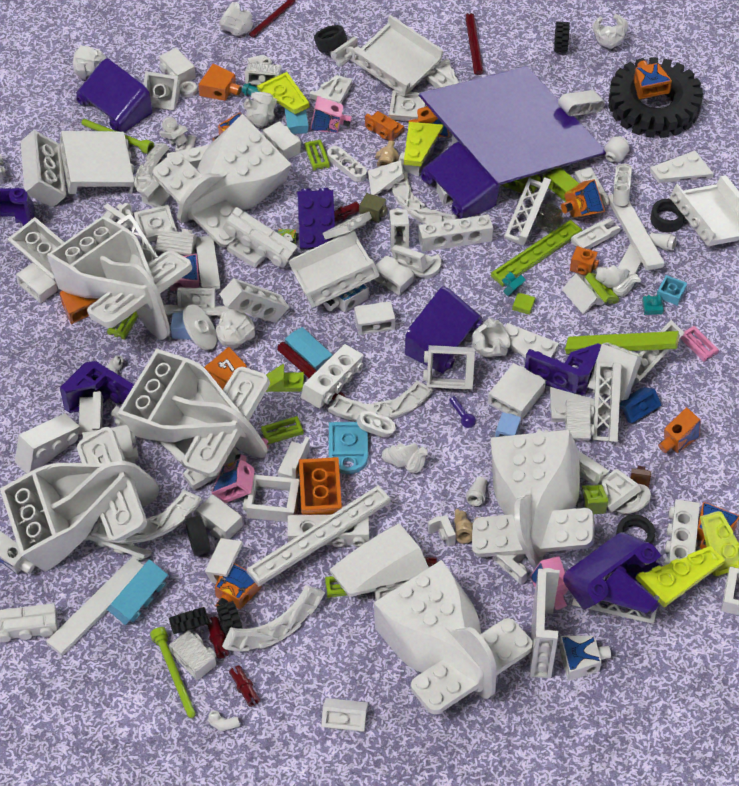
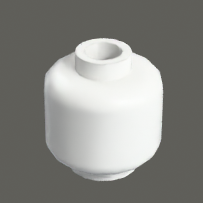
(616, 149)

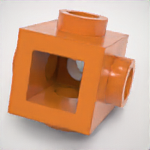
(584, 261)

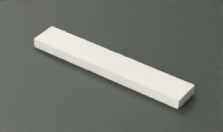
(637, 235)
(93, 609)

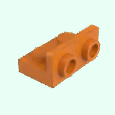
(383, 125)

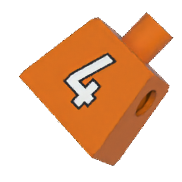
(225, 364)

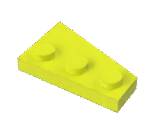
(286, 93)
(419, 142)
(721, 537)

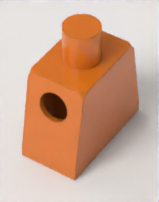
(218, 84)
(76, 306)

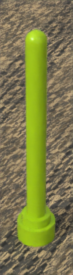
(144, 145)
(159, 636)

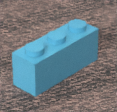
(138, 593)

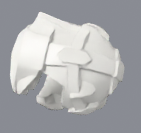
(236, 21)
(608, 35)
(86, 61)
(261, 109)
(234, 328)
(491, 339)

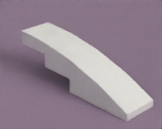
(207, 262)

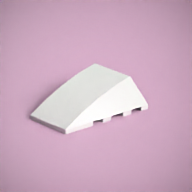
(380, 562)

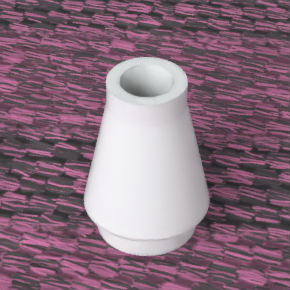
(664, 241)
(476, 494)

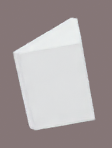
(163, 89)

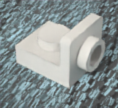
(444, 528)

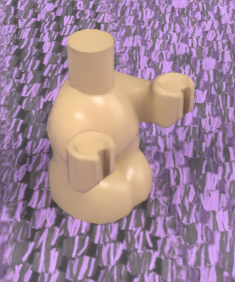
(387, 154)
(463, 527)

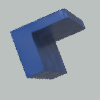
(640, 404)

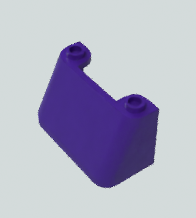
(116, 95)
(463, 181)
(16, 203)
(441, 323)
(586, 577)
(628, 591)

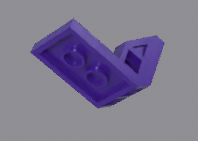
(564, 375)
(89, 379)

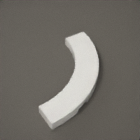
(143, 178)
(414, 206)
(391, 409)
(160, 524)
(277, 629)

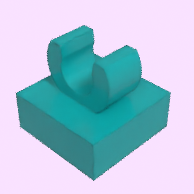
(512, 283)
(652, 305)

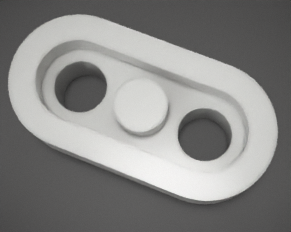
(374, 423)

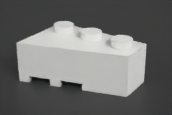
(45, 442)

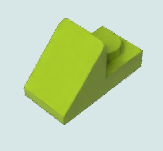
(285, 381)
(595, 498)

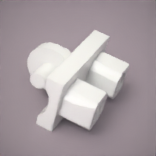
(344, 52)
(173, 132)
(114, 214)

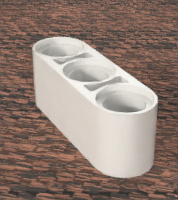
(581, 103)
(622, 184)

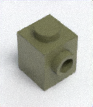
(374, 205)

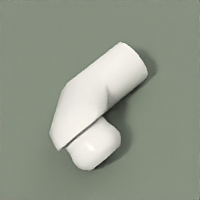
(260, 59)
(189, 143)
(116, 364)
(222, 724)

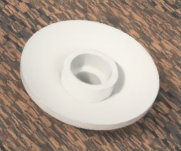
(636, 503)

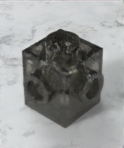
(549, 217)

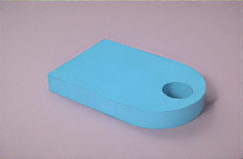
(348, 444)

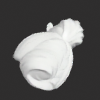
(617, 279)
(408, 456)

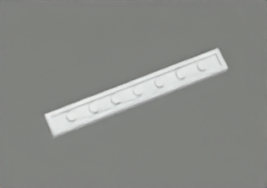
(318, 535)

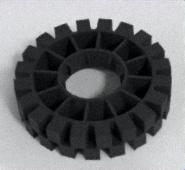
(679, 114)

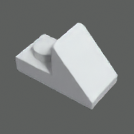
(511, 565)

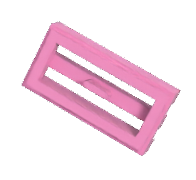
(696, 345)

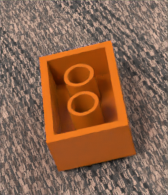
(320, 486)

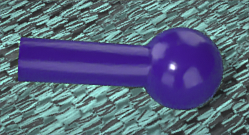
(467, 420)

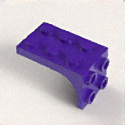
(315, 216)

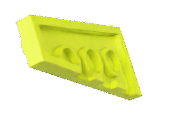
(680, 575)

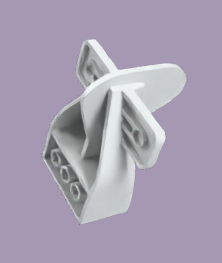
(233, 172)
(111, 266)
(183, 401)
(537, 490)
(61, 501)
(440, 635)

